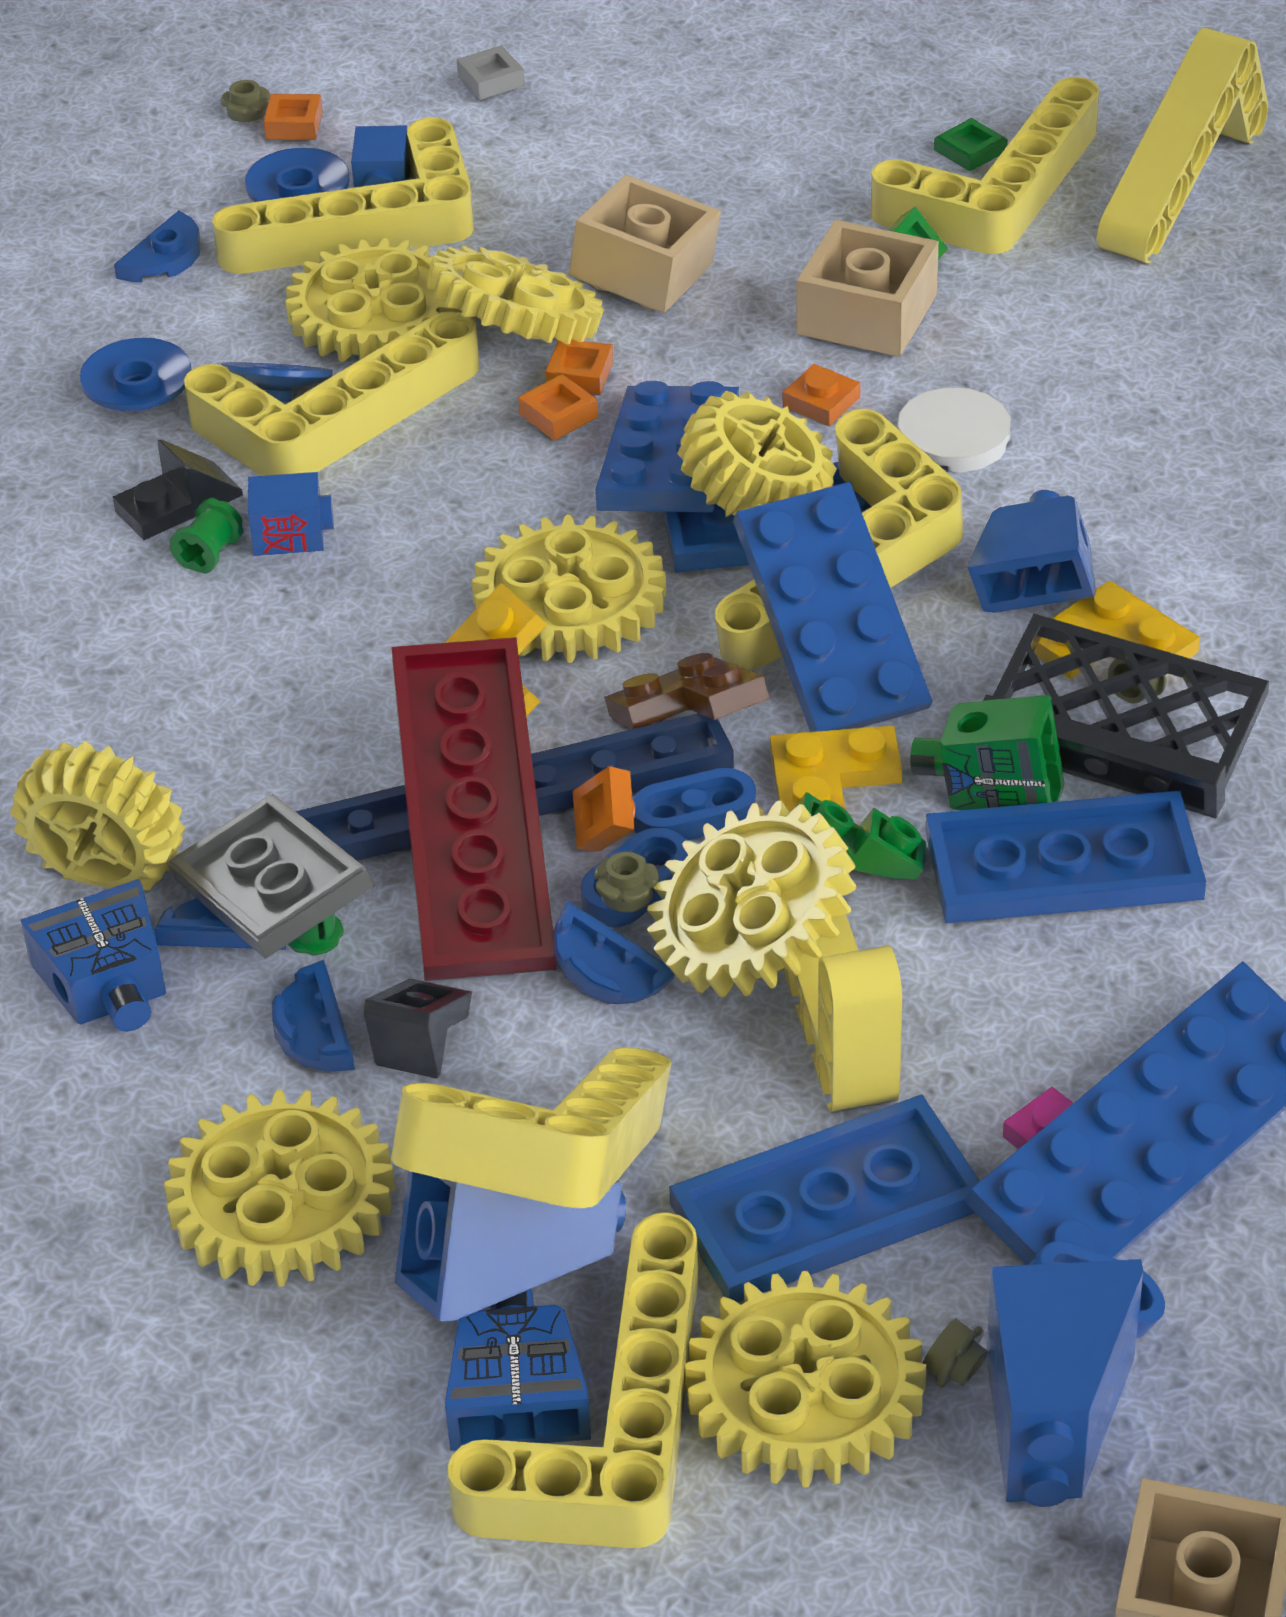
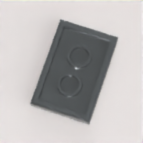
(270, 875)

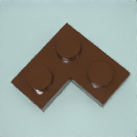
(698, 685)

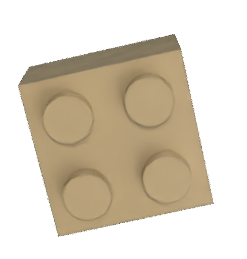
(644, 243)
(867, 287)
(1203, 1555)

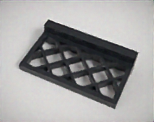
(1105, 749)

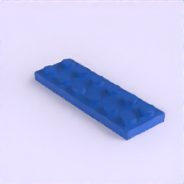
(1146, 1127)

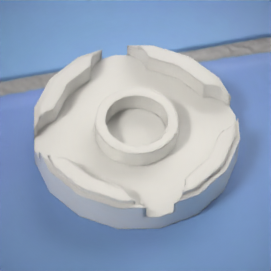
(957, 427)

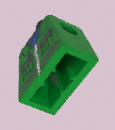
(995, 754)

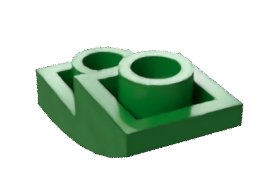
(878, 844)

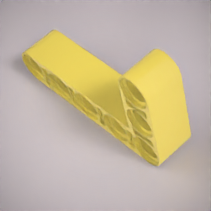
(1211, 95)
(997, 209)
(293, 230)
(339, 411)
(911, 523)
(852, 1018)
(533, 1151)
(643, 1403)

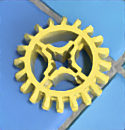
(752, 453)
(97, 817)

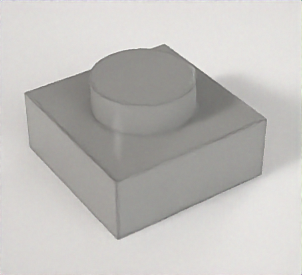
(490, 72)

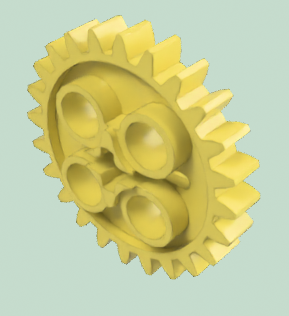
(514, 294)
(361, 298)
(579, 582)
(751, 899)
(279, 1187)
(802, 1358)

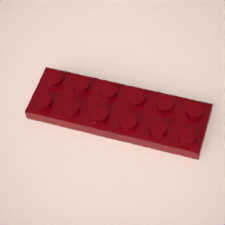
(472, 810)

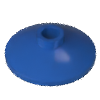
(296, 174)
(135, 374)
(279, 379)

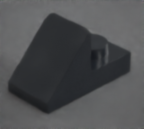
(175, 494)
(411, 1024)

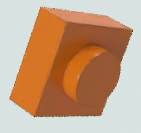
(293, 117)
(583, 363)
(821, 394)
(558, 407)
(603, 809)

